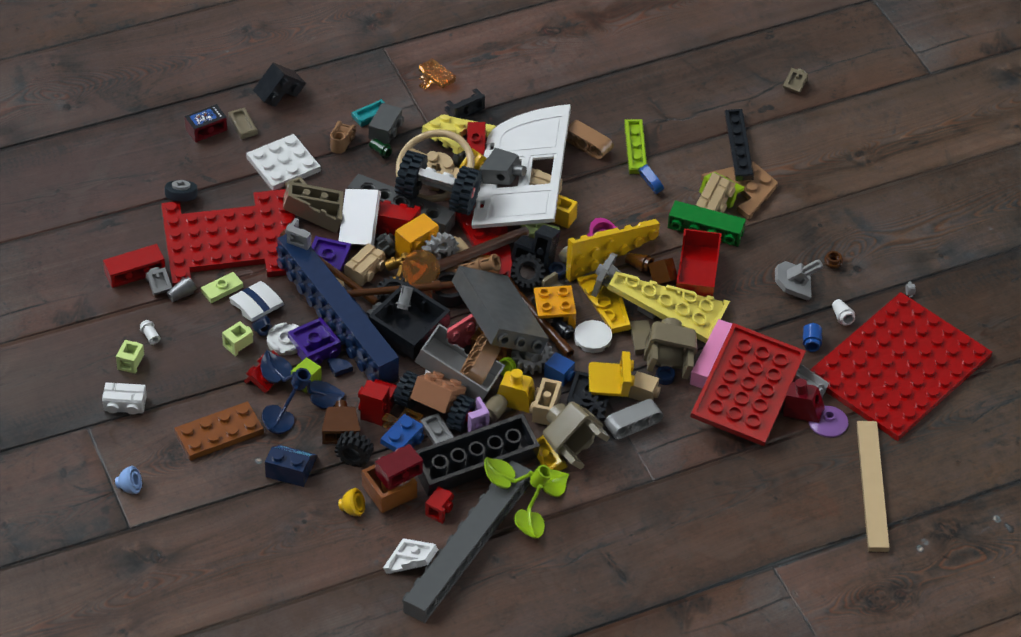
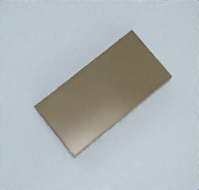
(242, 123)
(639, 333)

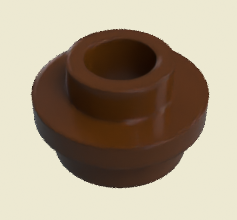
(833, 259)

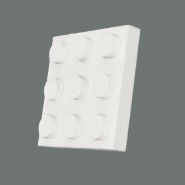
(283, 161)

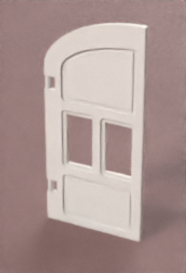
(531, 137)

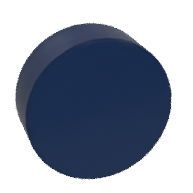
(559, 268)
(665, 374)

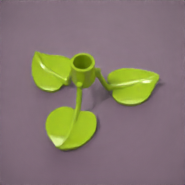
(543, 477)

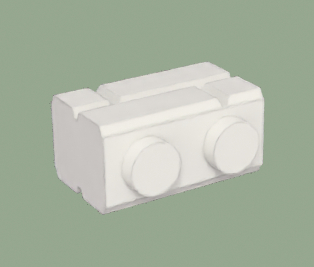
(124, 398)

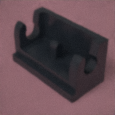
(467, 106)

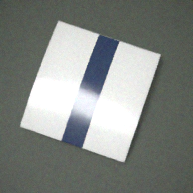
(256, 301)

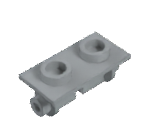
(812, 379)

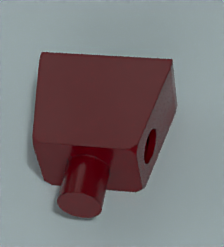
(803, 402)

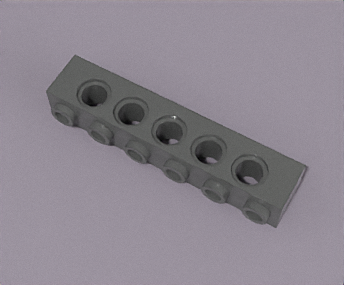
(439, 214)

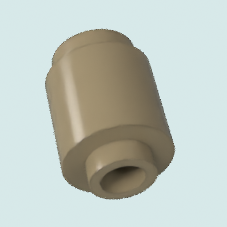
(496, 406)

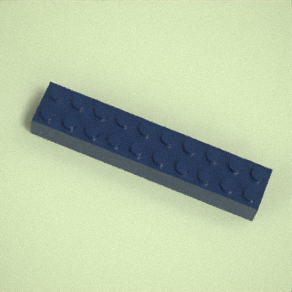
(338, 311)

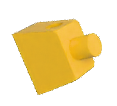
(517, 389)

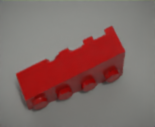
(394, 216)

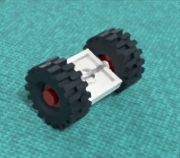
(414, 172)

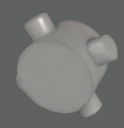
(910, 289)

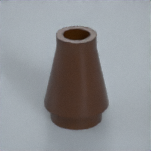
(639, 261)

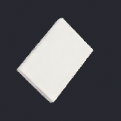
(359, 216)

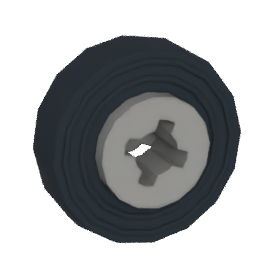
(181, 190)

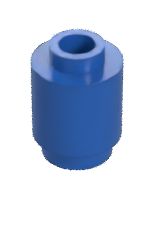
(812, 337)

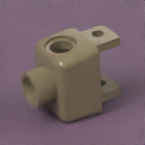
(671, 346)
(572, 430)

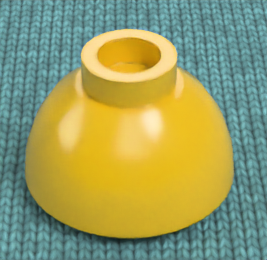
(352, 502)

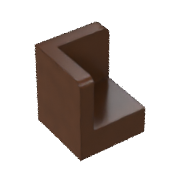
(663, 271)

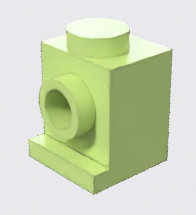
(237, 337)
(129, 356)

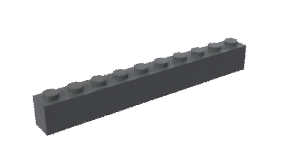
(463, 547)

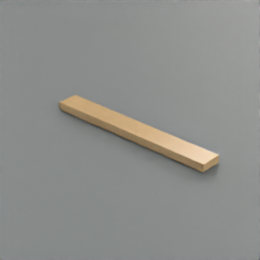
(872, 486)

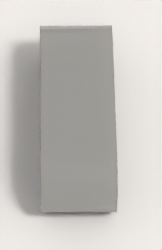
(633, 419)

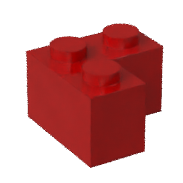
(375, 400)

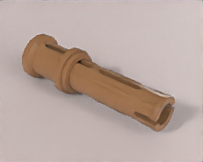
(485, 264)

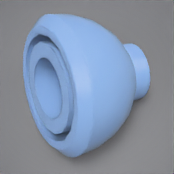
(129, 480)

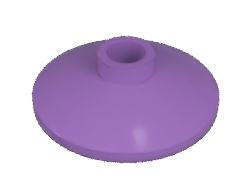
(832, 423)

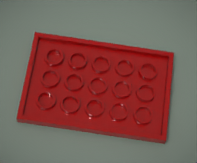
(748, 384)

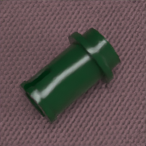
(384, 149)

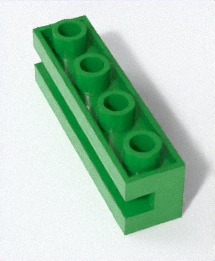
(698, 218)

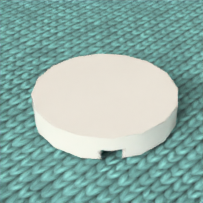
(593, 336)
(278, 339)

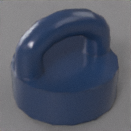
(260, 323)

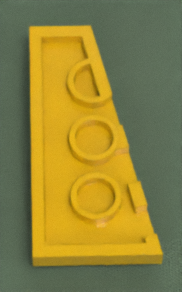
(607, 303)

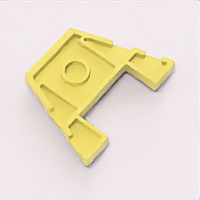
(452, 124)

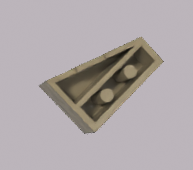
(315, 204)

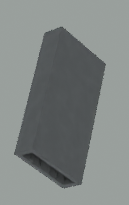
(499, 310)

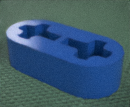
(651, 179)

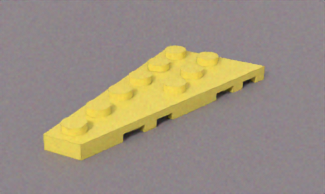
(671, 302)

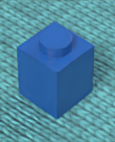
(559, 369)

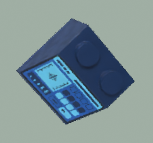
(289, 465)

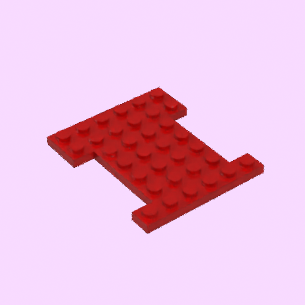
(226, 236)

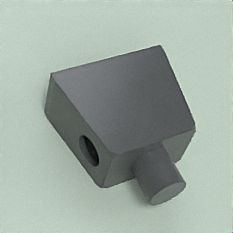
(502, 168)

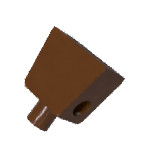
(339, 420)

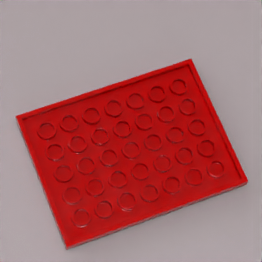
(900, 365)

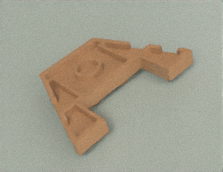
(754, 190)

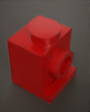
(439, 504)

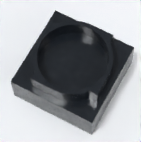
(411, 328)

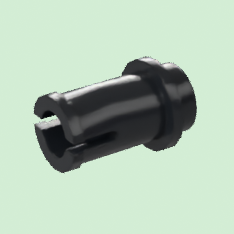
(566, 331)

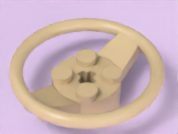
(438, 160)

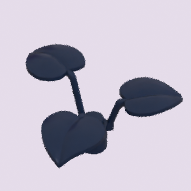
(276, 369)

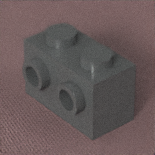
(385, 123)

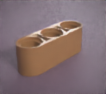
(588, 139)
(480, 360)

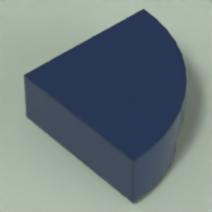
(339, 366)

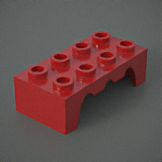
(699, 261)

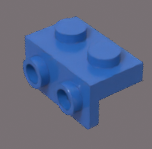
(402, 433)

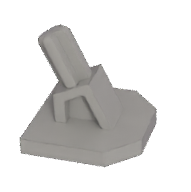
(605, 274)
(796, 278)

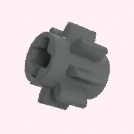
(386, 243)

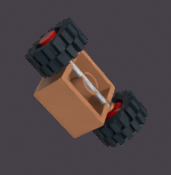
(438, 393)

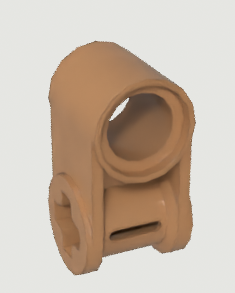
(341, 137)

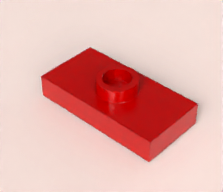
(477, 136)

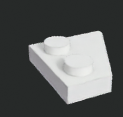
(410, 555)

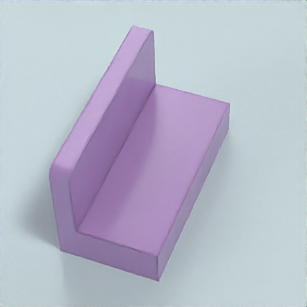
(479, 417)

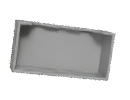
(449, 359)

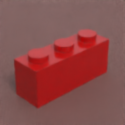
(132, 265)

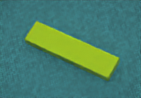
(635, 145)

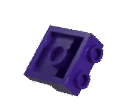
(315, 341)

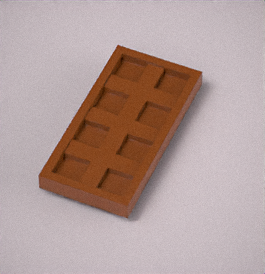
(219, 430)

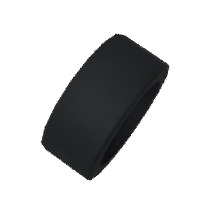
(447, 300)

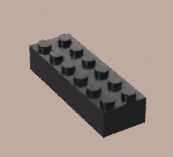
(463, 456)

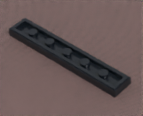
(739, 145)

